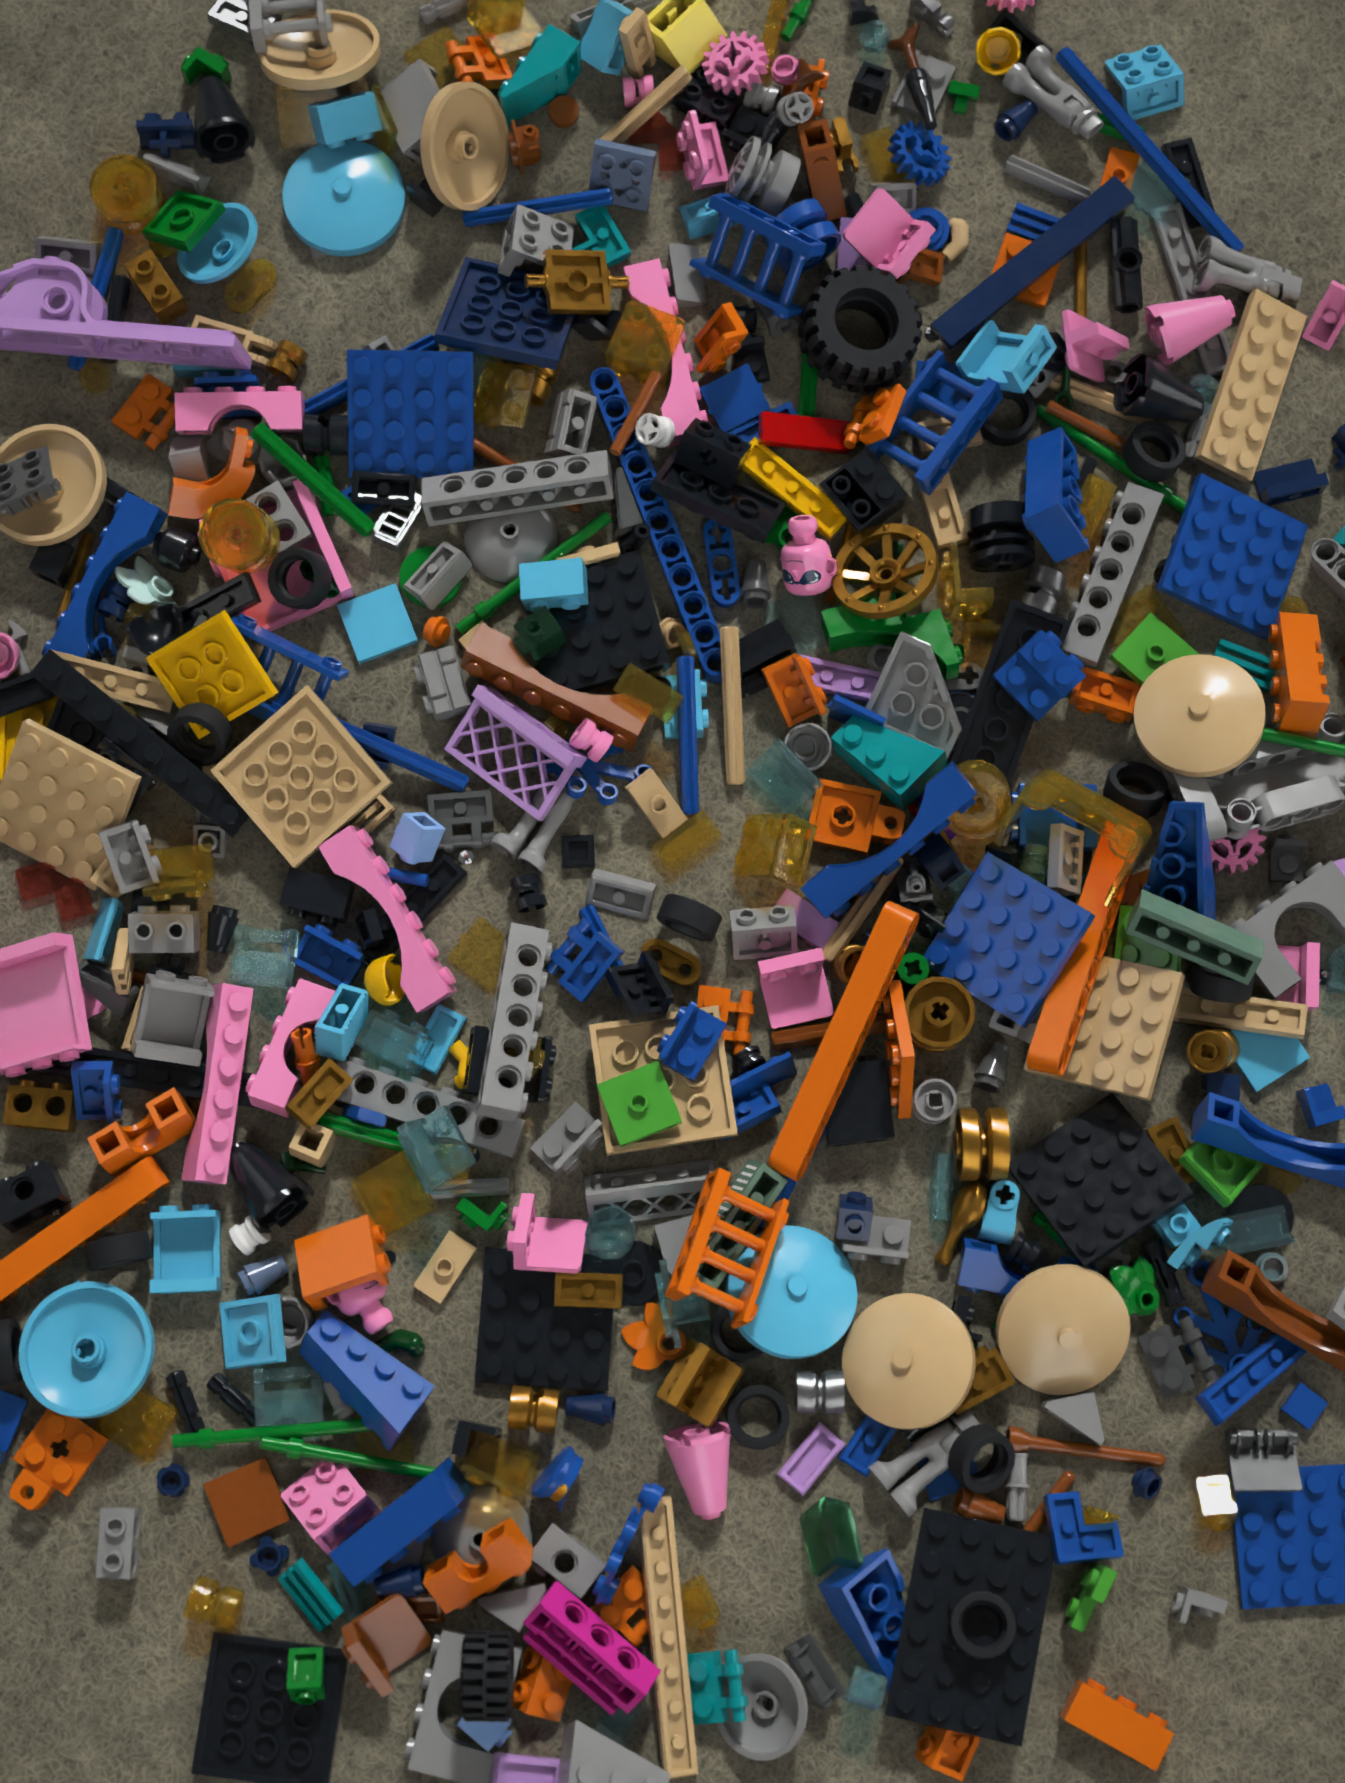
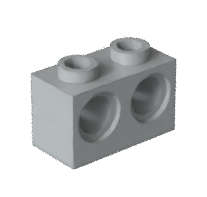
(285, 515)
(118, 1542)

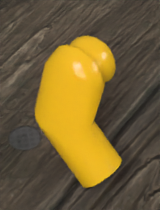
(459, 1051)

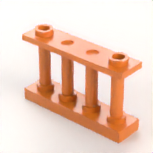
(696, 1251)

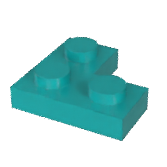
(602, 235)

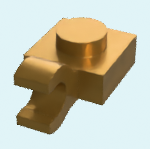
(843, 145)

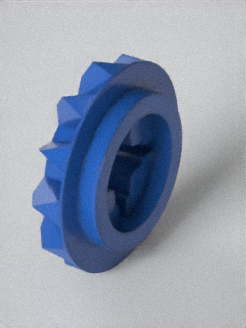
(938, 221)

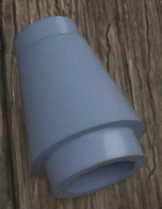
(262, 1274)

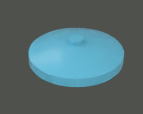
(344, 198)
(803, 1296)
(86, 1350)

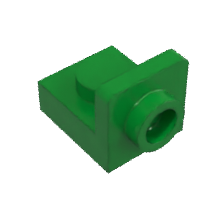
(306, 1674)

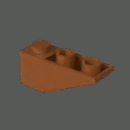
(821, 167)

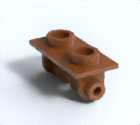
(524, 145)

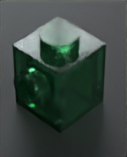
(538, 634)

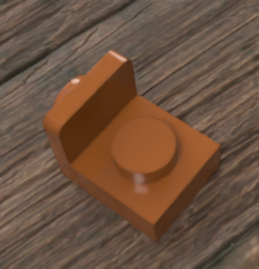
(925, 268)

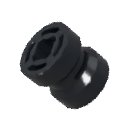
(528, 892)

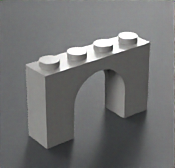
(1321, 892)
(434, 1747)

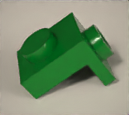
(205, 63)
(474, 1216)

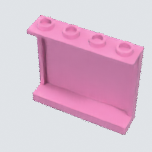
(271, 613)
(41, 1005)

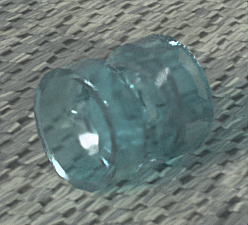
(1035, 862)

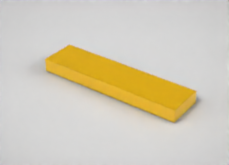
(792, 488)

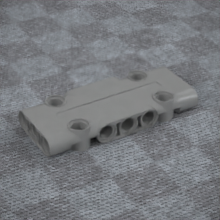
(1270, 788)

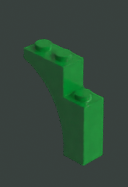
(848, 630)

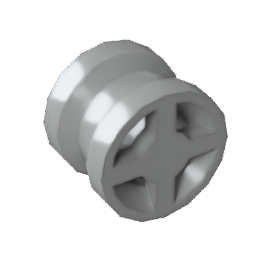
(801, 106)

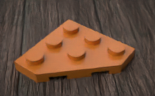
(899, 1050)

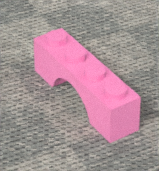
(200, 411)
(274, 1083)

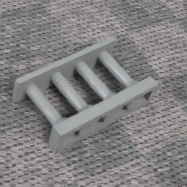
(262, 29)

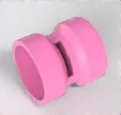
(645, 87)
(591, 740)

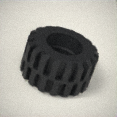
(487, 1676)

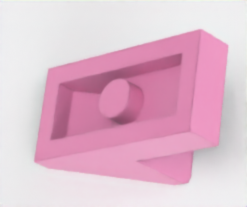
(1327, 318)

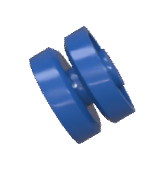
(810, 218)

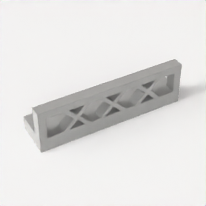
(650, 1186)

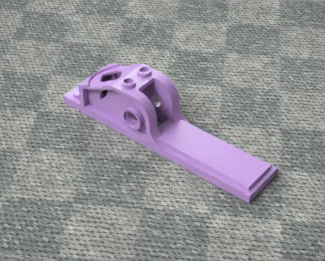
(63, 314)

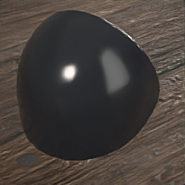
(156, 627)

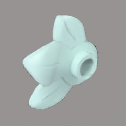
(145, 583)

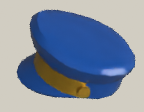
(558, 1477)

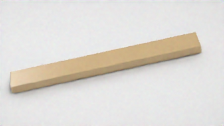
(667, 1640)

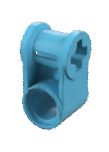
(998, 1218)

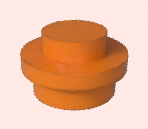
(436, 631)

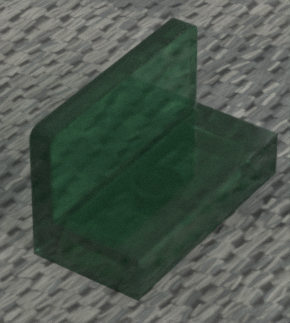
(831, 1536)

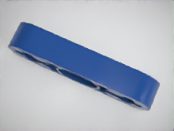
(733, 583)

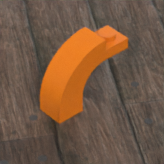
(194, 498)

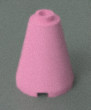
(1186, 324)
(701, 1465)

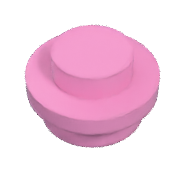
(785, 70)

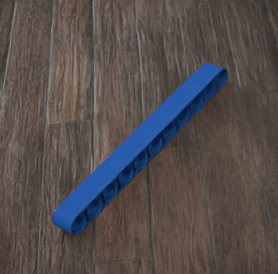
(664, 538)

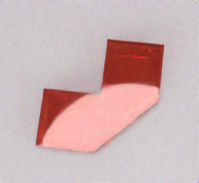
(662, 132)
(43, 879)

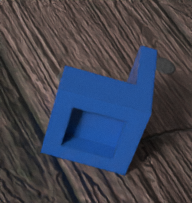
(1319, 1106)

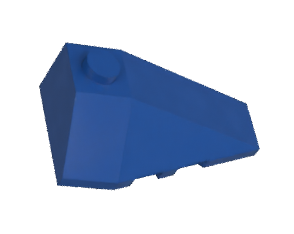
(1183, 860)
(869, 1608)

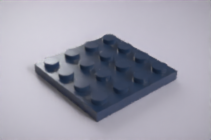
(502, 317)

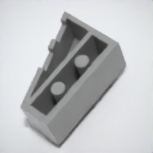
(597, 1759)

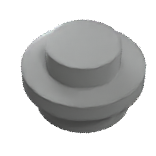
(1273, 1267)

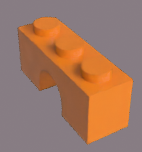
(124, 1146)
(457, 1583)

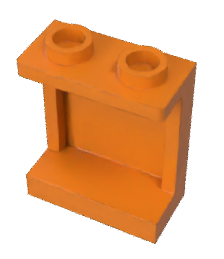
(341, 1259)

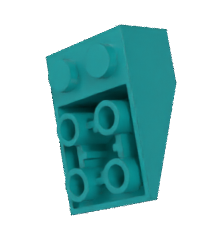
(542, 74)

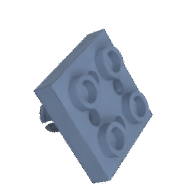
(621, 166)

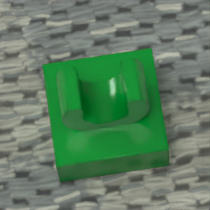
(963, 93)

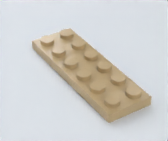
(1250, 386)

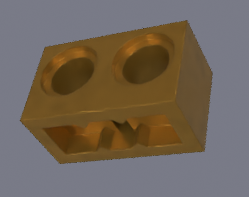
(156, 287)
(40, 1114)

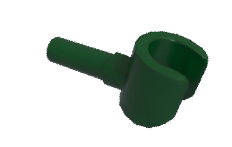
(1065, 389)
(293, 1164)

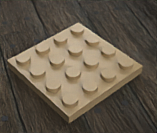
(301, 776)
(60, 799)
(1124, 1029)
(703, 1105)

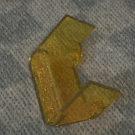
(1125, 830)

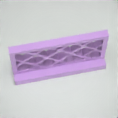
(522, 726)

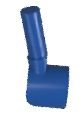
(103, 640)

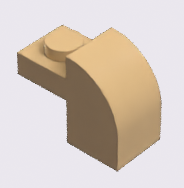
(314, 1144)

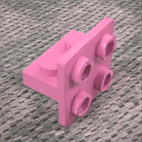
(1089, 345)

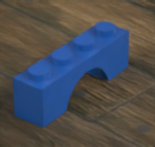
(983, 1268)

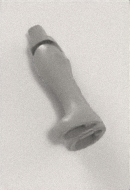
(1067, 104)
(1257, 272)
(533, 855)
(933, 1445)

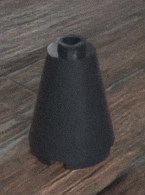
(219, 123)
(1156, 393)
(267, 1186)

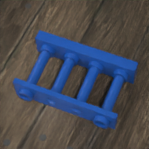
(778, 235)
(964, 422)
(327, 666)

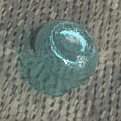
(610, 1233)

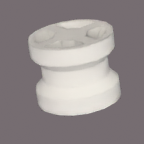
(649, 425)
(248, 1236)

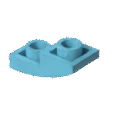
(1207, 1237)

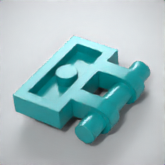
(708, 1687)

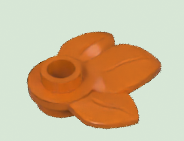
(648, 1340)

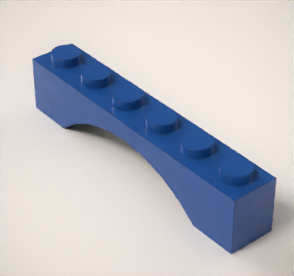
(132, 528)
(838, 883)
(1234, 1129)

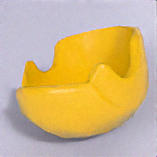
(998, 47)
(383, 981)

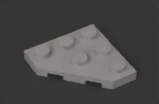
(915, 695)

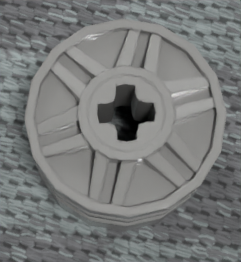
(766, 178)

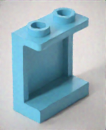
(1006, 357)
(186, 1250)

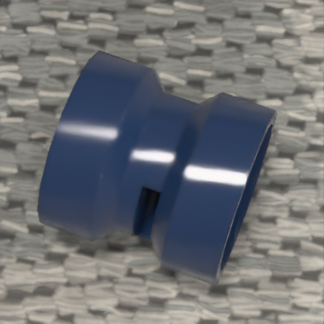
(115, 601)

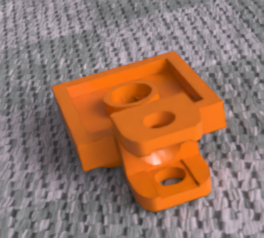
(867, 817)
(46, 1471)

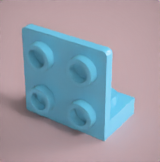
(1148, 81)

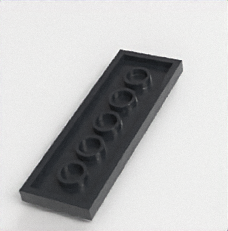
(995, 722)

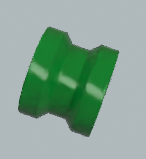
(908, 974)

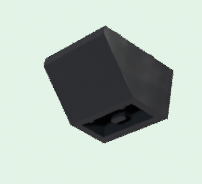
(864, 491)

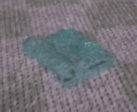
(260, 966)
(287, 1406)

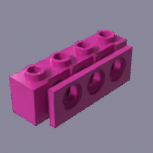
(589, 1651)

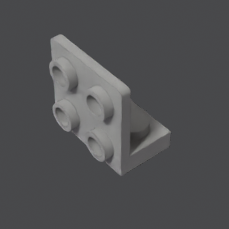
(528, 236)
(567, 1139)

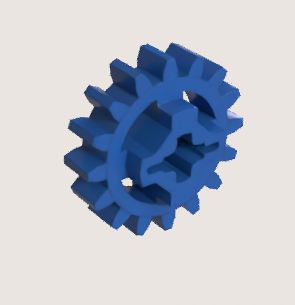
(919, 154)

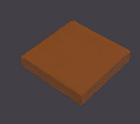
(247, 1502)

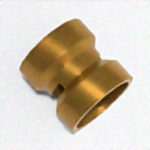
(287, 360)

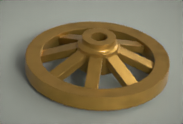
(886, 573)

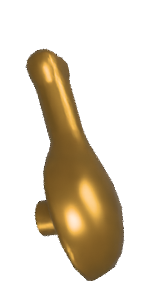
(966, 1212)

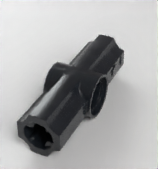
(1125, 248)

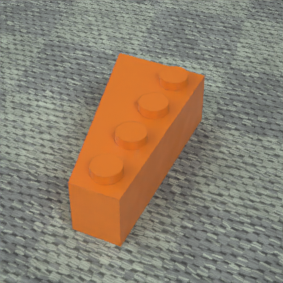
(1297, 674)

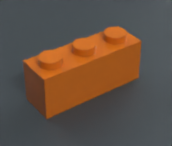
(1117, 1723)

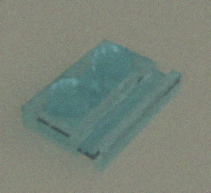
(784, 777)

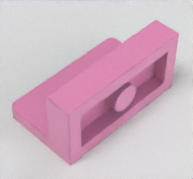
(1306, 963)

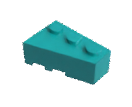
(888, 759)

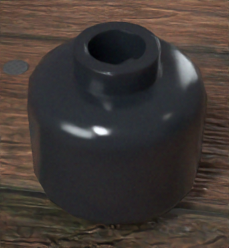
(176, 550)

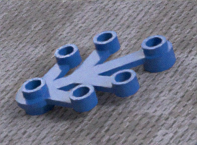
(590, 773)
(1222, 1327)
(607, 1586)

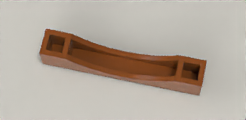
(497, 660)
(1250, 1293)

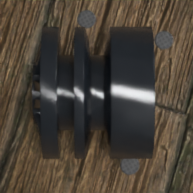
(999, 537)

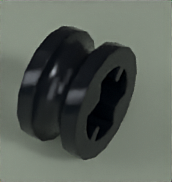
(748, 1059)

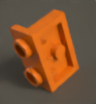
(946, 1751)

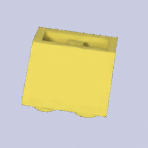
(684, 32)

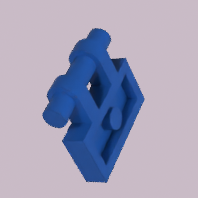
(590, 966)

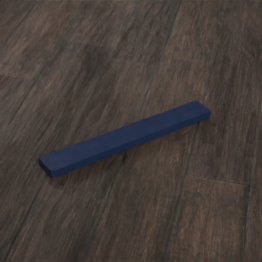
(1032, 262)

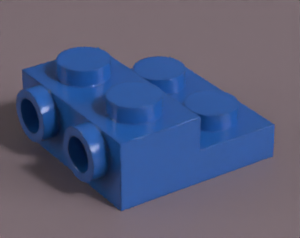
(1040, 674)

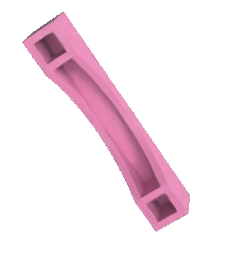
(650, 287)
(422, 974)
(212, 1136)

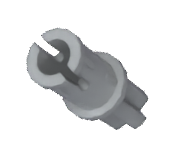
(1017, 1489)

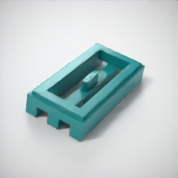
(1251, 655)
(310, 1594)

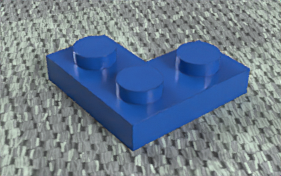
(1074, 1540)

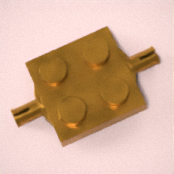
(576, 282)

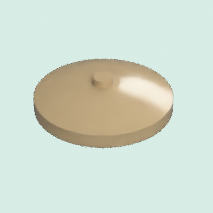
(304, 64)
(464, 146)
(82, 479)
(1199, 715)
(1062, 1329)
(908, 1361)

